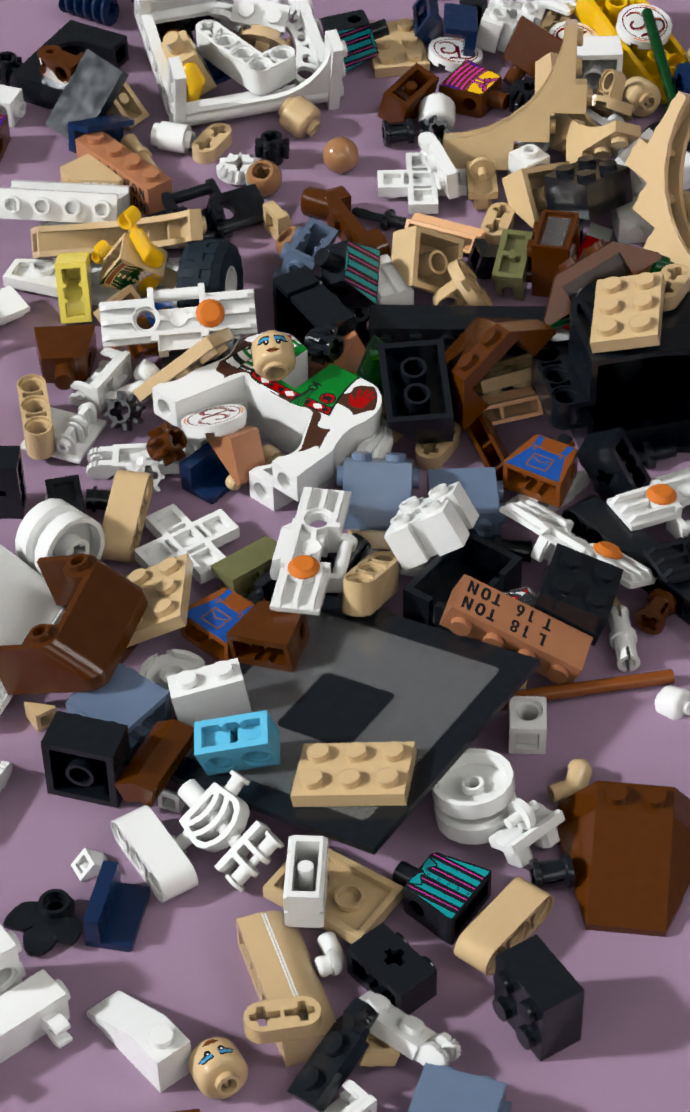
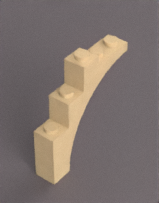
(532, 121)
(577, 133)
(661, 166)
(163, 231)

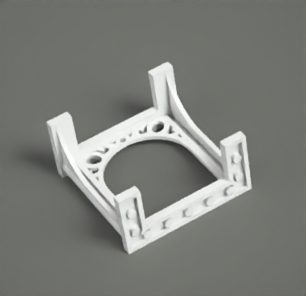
(324, 59)

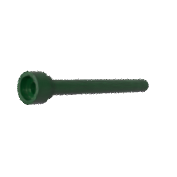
(659, 54)

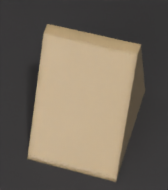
(39, 714)

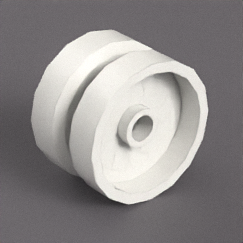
(57, 530)
(474, 796)

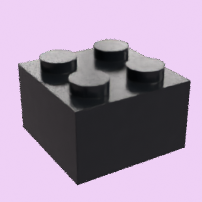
(588, 187)
(578, 590)
(85, 758)
(538, 998)

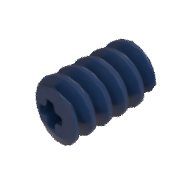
(100, 11)

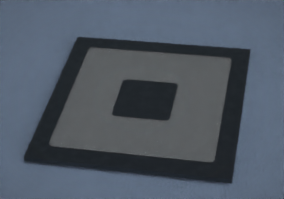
(372, 684)

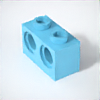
(237, 742)

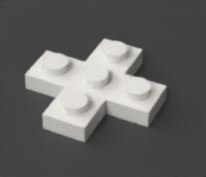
(416, 185)
(180, 535)

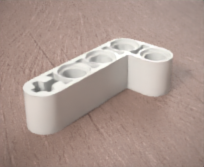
(242, 62)

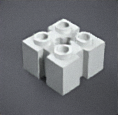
(500, 21)
(431, 525)

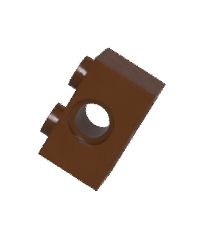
(404, 96)

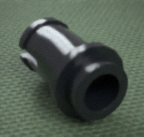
(97, 499)

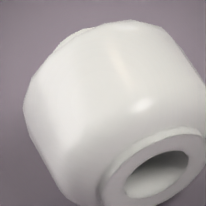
(673, 702)

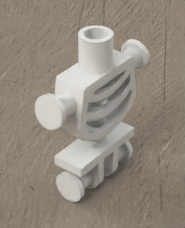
(225, 814)

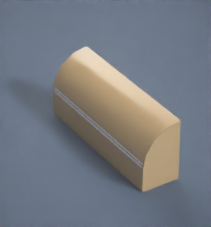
(283, 969)

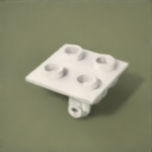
(74, 432)

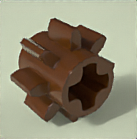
(166, 443)

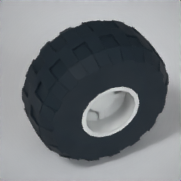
(209, 262)

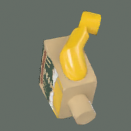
(196, 70)
(133, 258)

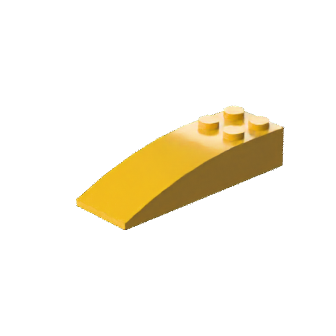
(603, 17)

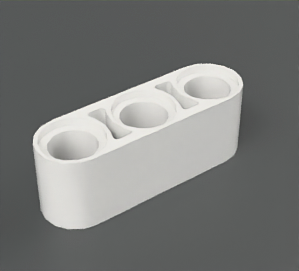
(154, 853)

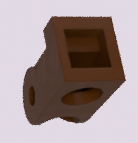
(57, 64)

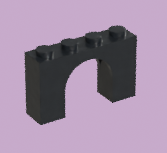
(72, 38)

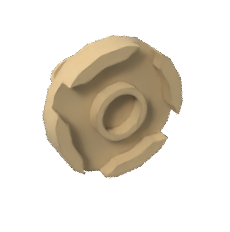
(262, 37)
(609, 96)
(462, 287)

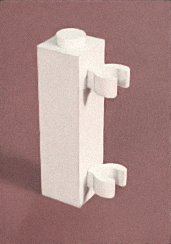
(31, 1011)

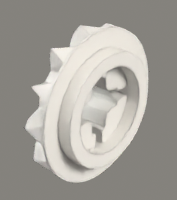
(227, 168)

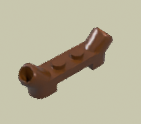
(335, 208)

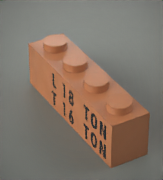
(145, 180)
(503, 621)

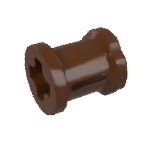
(655, 611)

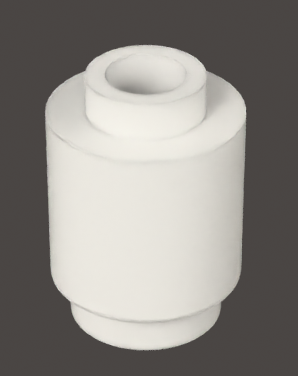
(172, 137)

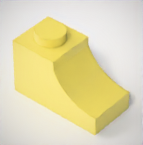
(74, 287)

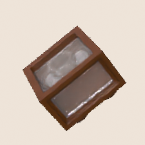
(553, 242)

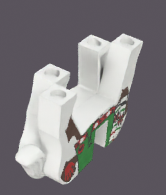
(309, 418)

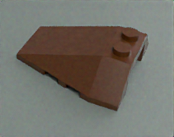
(601, 262)
(478, 352)
(628, 855)

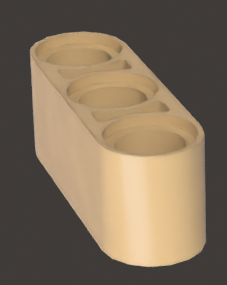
(36, 417)
(126, 514)
(370, 584)
(503, 924)

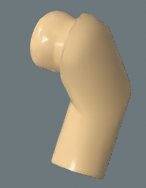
(576, 779)

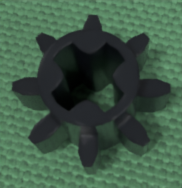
(8, 65)
(433, 126)
(272, 147)
(324, 344)
(115, 407)

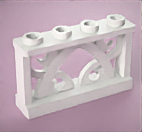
(63, 201)

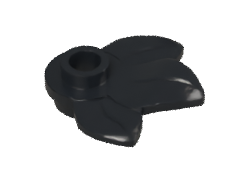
(45, 922)

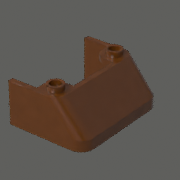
(90, 636)

